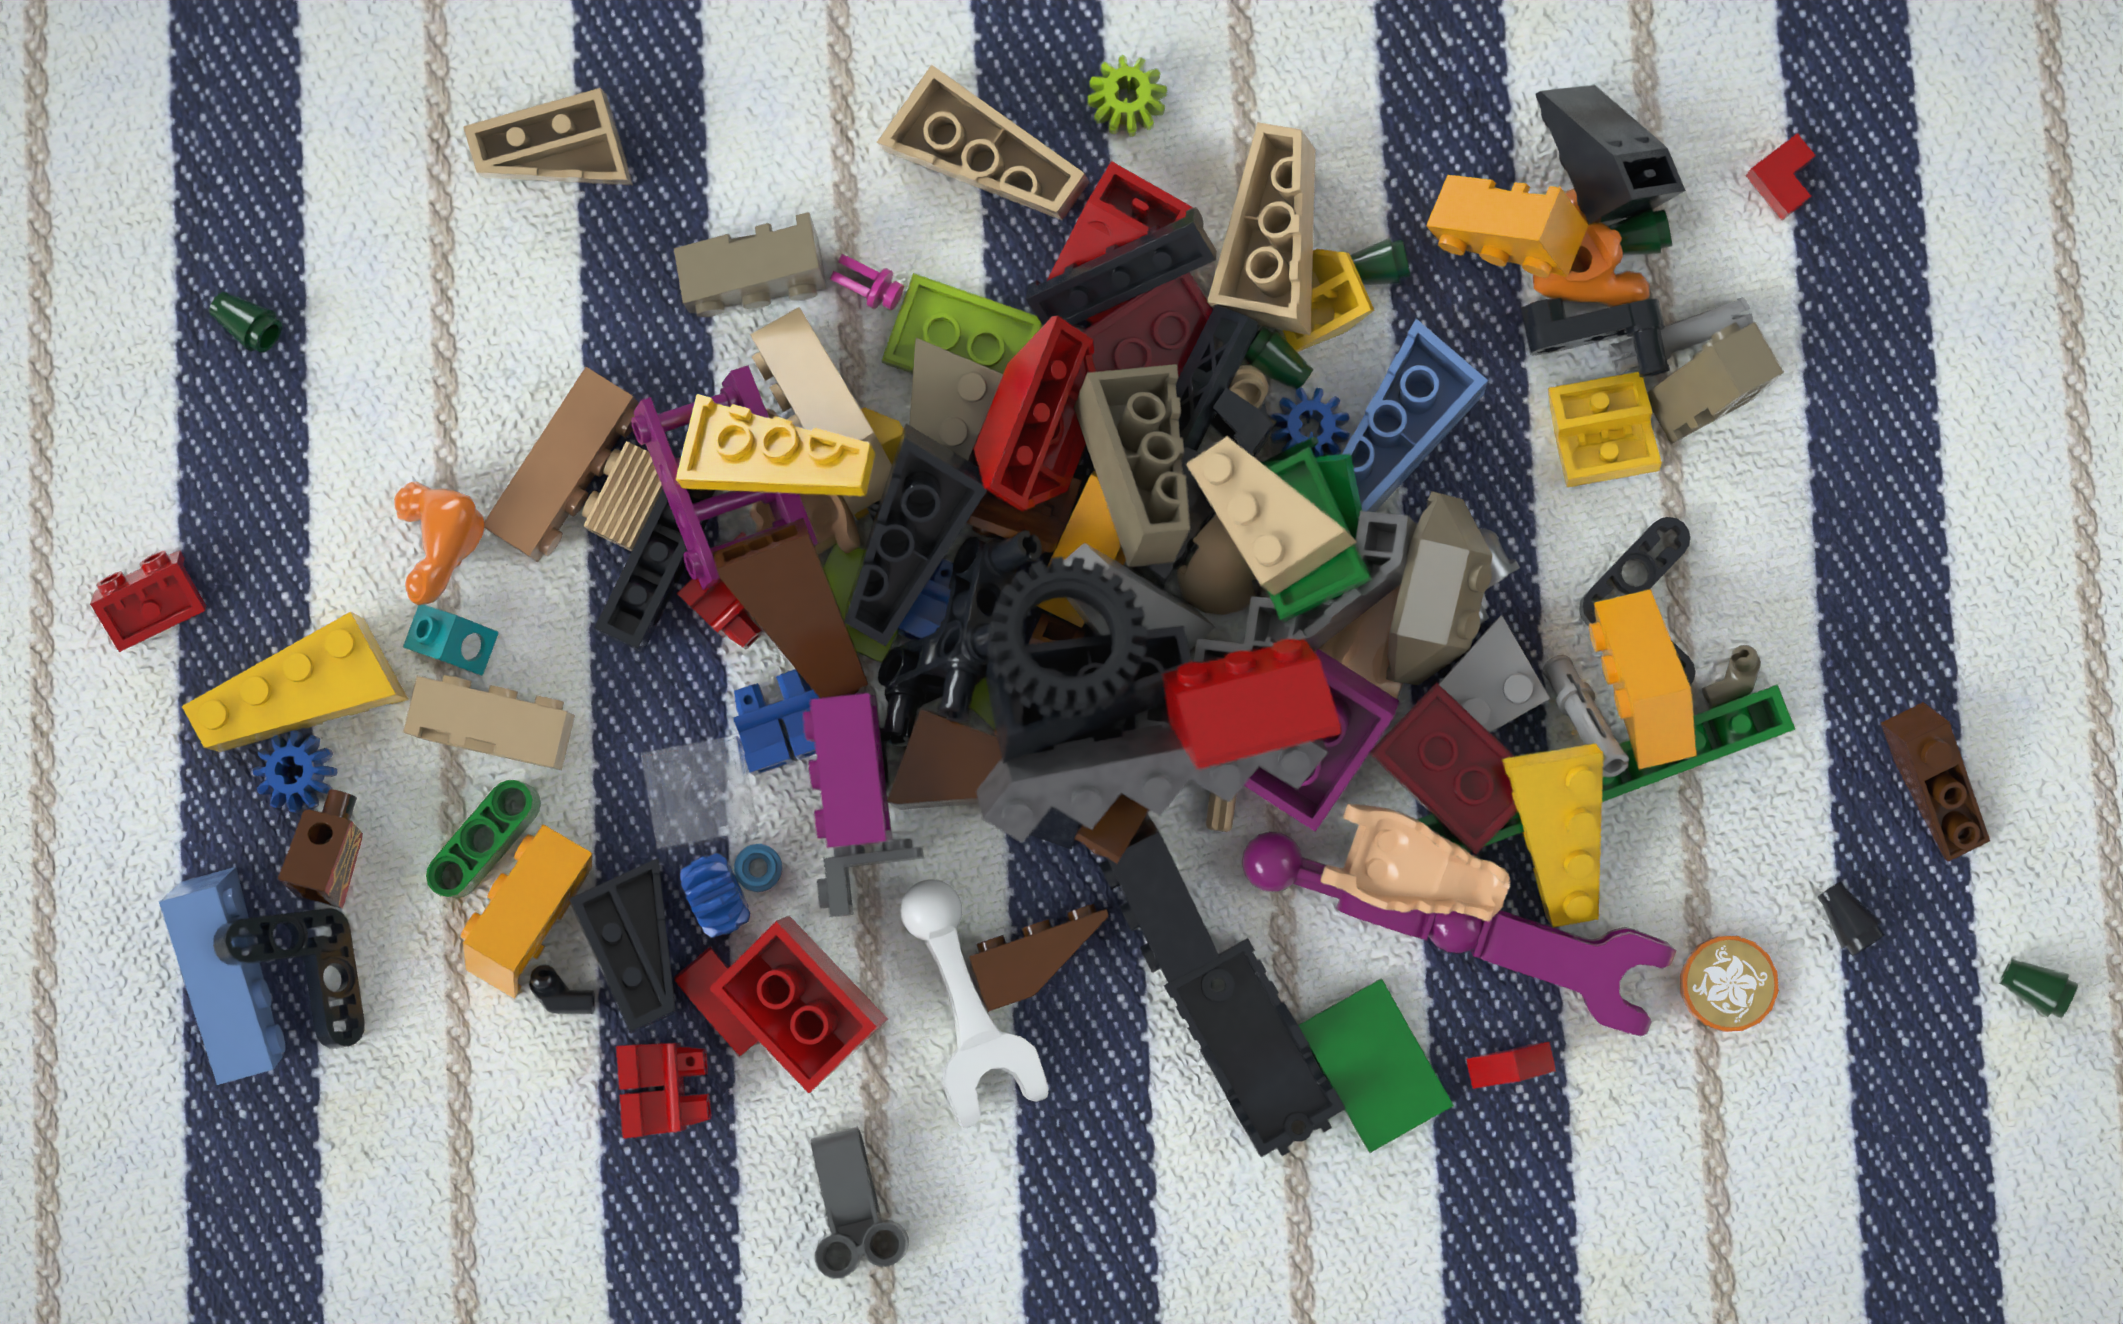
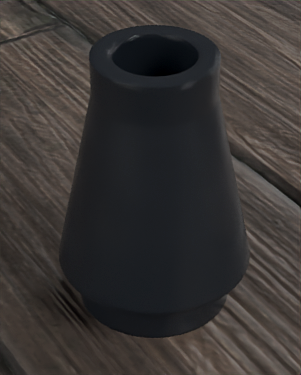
(1850, 919)

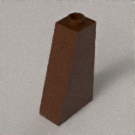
(792, 601)

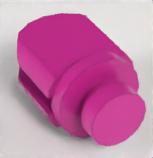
(881, 289)

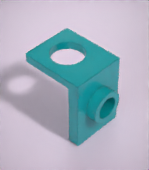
(442, 635)

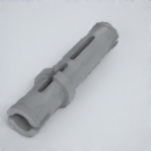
(1686, 332)
(1577, 701)

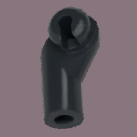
(556, 996)

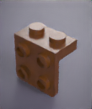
(1045, 520)

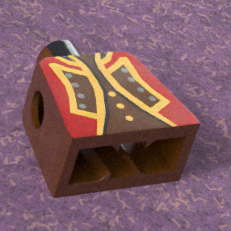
(318, 868)

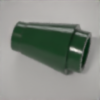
(1644, 232)
(1382, 263)
(246, 322)
(1277, 359)
(2040, 987)

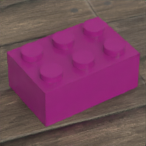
(1363, 717)
(848, 770)

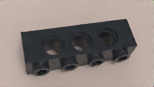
(648, 576)

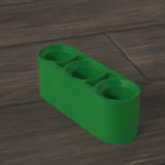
(461, 846)

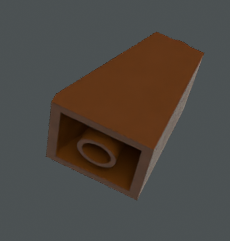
(943, 764)

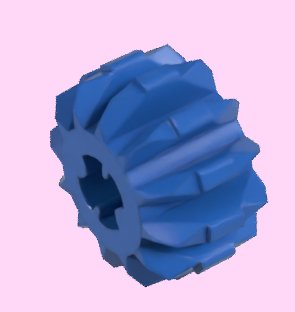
(1311, 409)
(285, 788)
(714, 895)

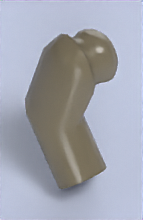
(1738, 680)

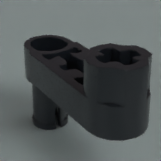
(1642, 320)

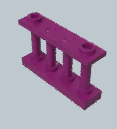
(649, 429)

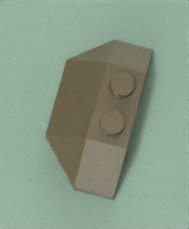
(1438, 592)

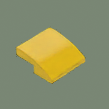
(1604, 429)

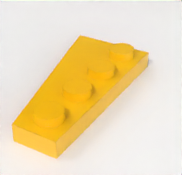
(759, 454)
(1561, 818)

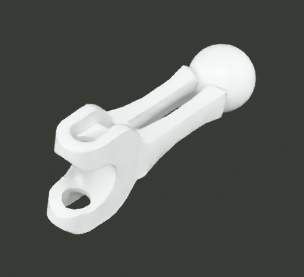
(932, 913)

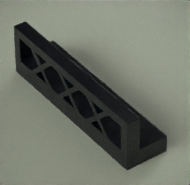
(1211, 370)

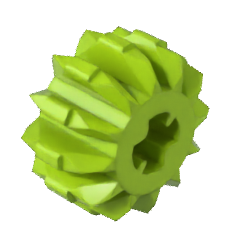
(1130, 78)

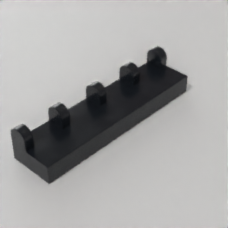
(1124, 271)

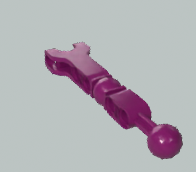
(1547, 953)

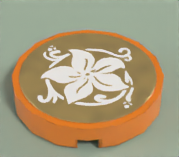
(1729, 983)

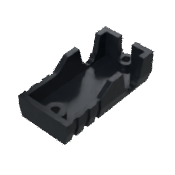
(1250, 431)
(1255, 1050)

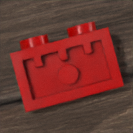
(146, 599)

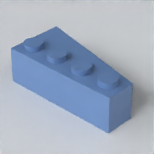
(1411, 413)
(226, 999)

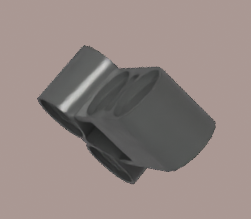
(850, 1202)

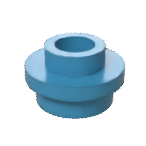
(744, 861)

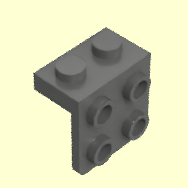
(835, 888)

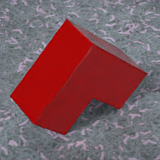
(1776, 177)
(1511, 1065)

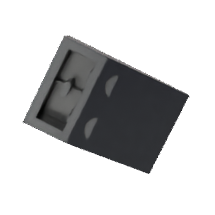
(1608, 154)

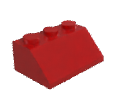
(1250, 703)
(798, 1003)

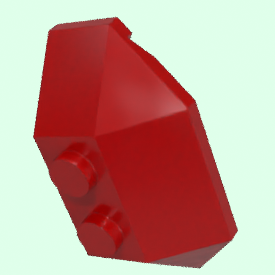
(1031, 429)

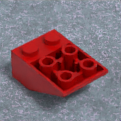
(1117, 213)

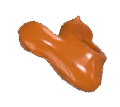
(1593, 269)
(448, 533)

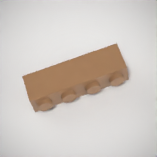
(562, 465)

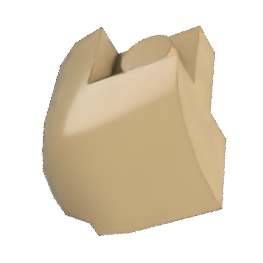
(1217, 574)

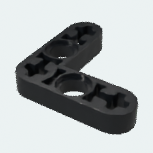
(1667, 557)
(317, 954)

